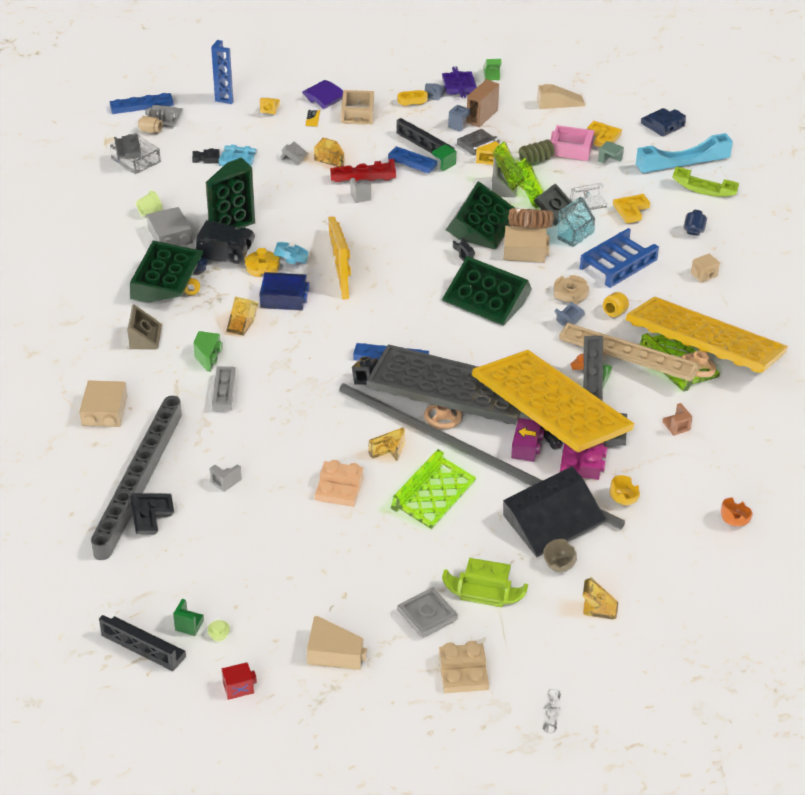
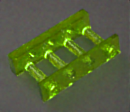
(518, 173)

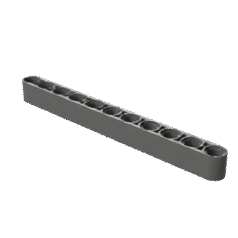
(136, 478)

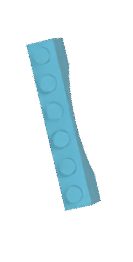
(714, 148)

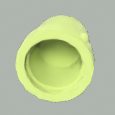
(149, 204)

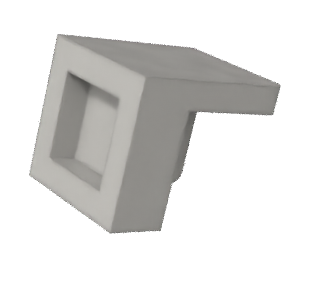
(360, 192)
(225, 478)

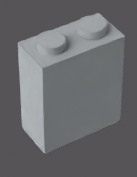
(169, 227)

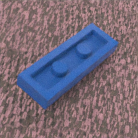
(413, 159)

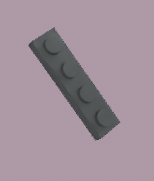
(593, 365)

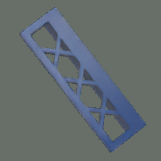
(219, 74)

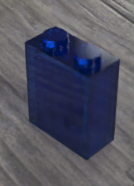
(284, 291)

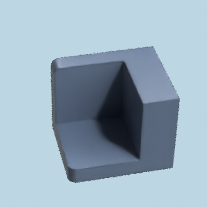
(456, 117)

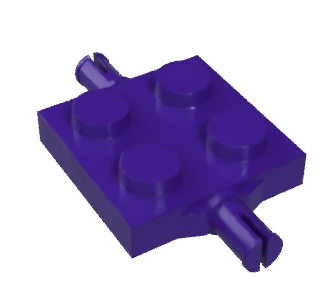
(459, 82)

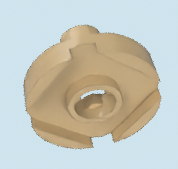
(564, 291)

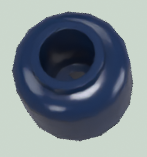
(695, 222)

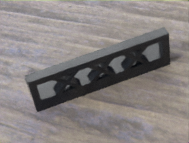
(418, 136)
(141, 642)

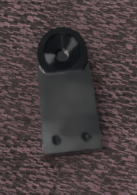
(224, 242)

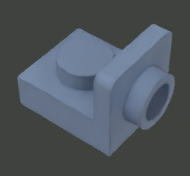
(434, 90)

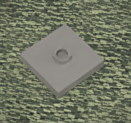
(427, 612)

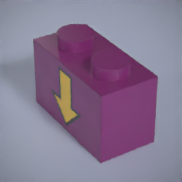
(526, 440)

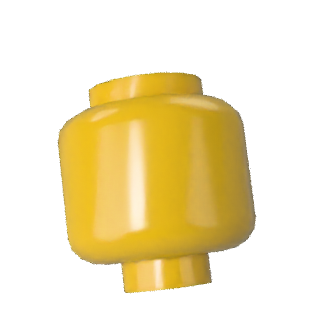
(615, 304)

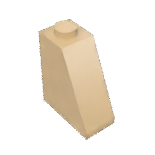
(334, 646)

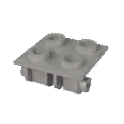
(167, 114)

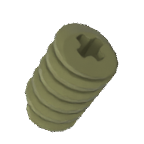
(537, 151)

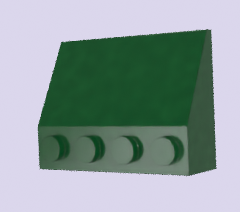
(231, 195)
(481, 218)
(163, 272)
(487, 291)

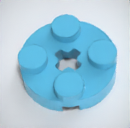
(291, 253)

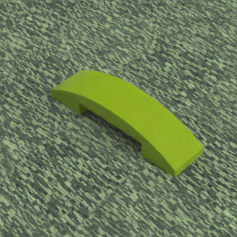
(704, 186)

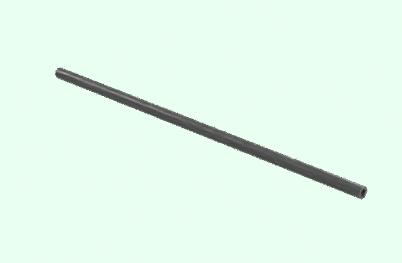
(456, 443)

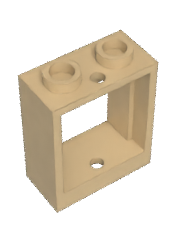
(365, 114)

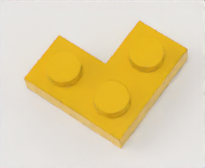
(604, 133)
(630, 207)

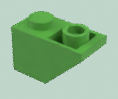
(206, 348)

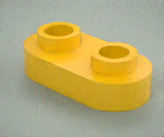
(412, 97)

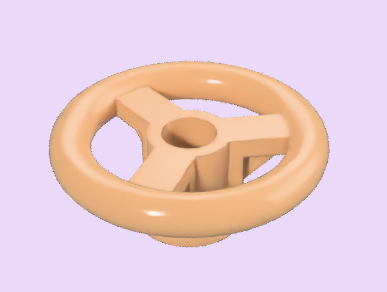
(704, 362)
(442, 413)

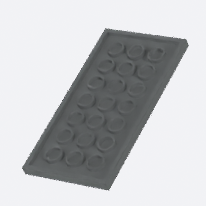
(438, 383)

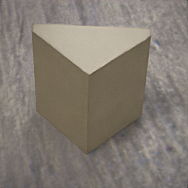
(143, 330)

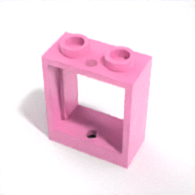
(572, 135)

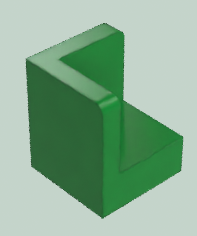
(446, 155)
(185, 620)

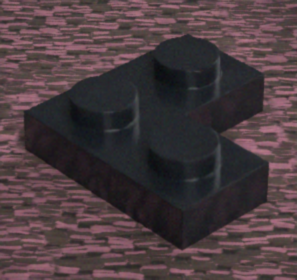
(146, 508)

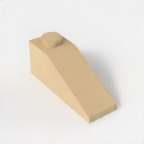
(553, 96)

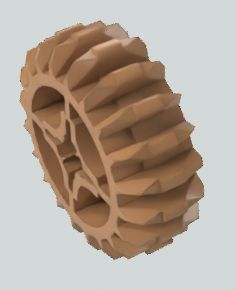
(530, 218)

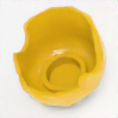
(623, 490)

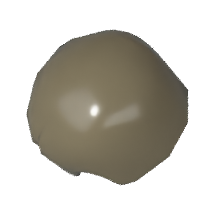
(560, 555)

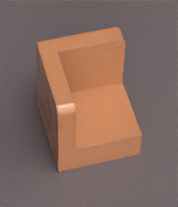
(679, 422)

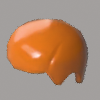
(734, 513)

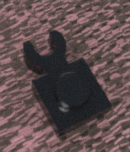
(209, 156)

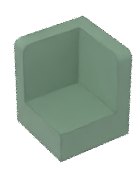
(610, 150)

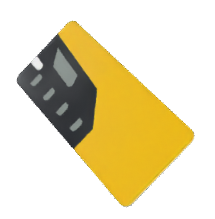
(312, 118)

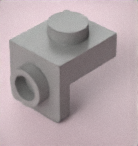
(294, 152)

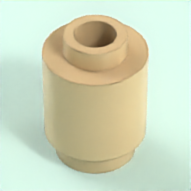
(150, 124)

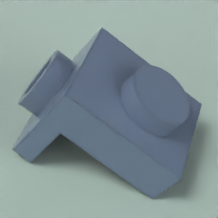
(570, 314)

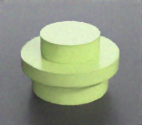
(218, 630)

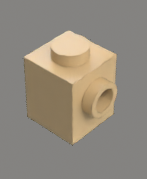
(705, 267)

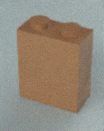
(483, 103)

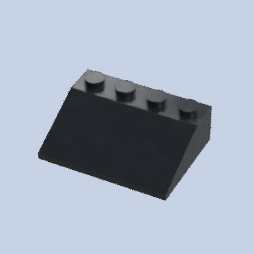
(553, 510)

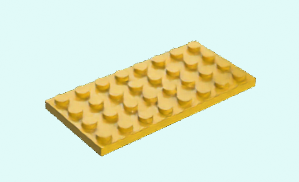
(707, 334)
(553, 400)

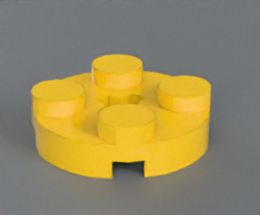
(261, 262)

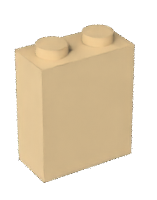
(526, 244)
(103, 403)

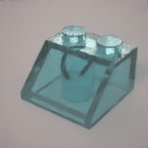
(575, 222)

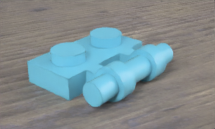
(234, 152)

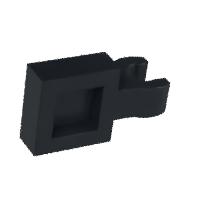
(463, 248)

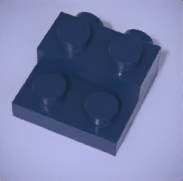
(664, 121)

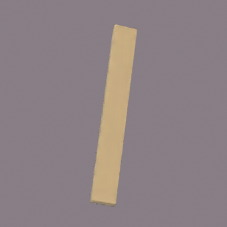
(633, 353)

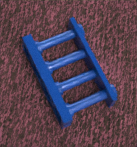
(621, 269)

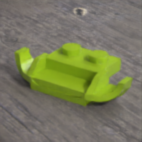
(485, 583)

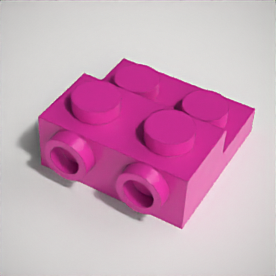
(587, 462)

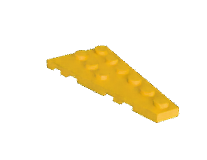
(342, 253)

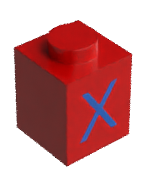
(238, 680)

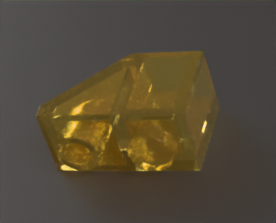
(329, 152)
(241, 315)

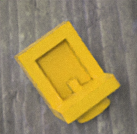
(269, 105)

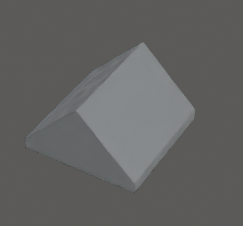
(499, 183)

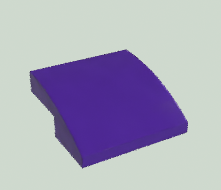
(324, 94)

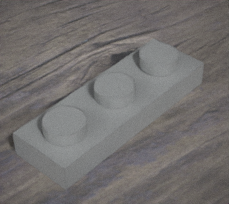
(223, 388)

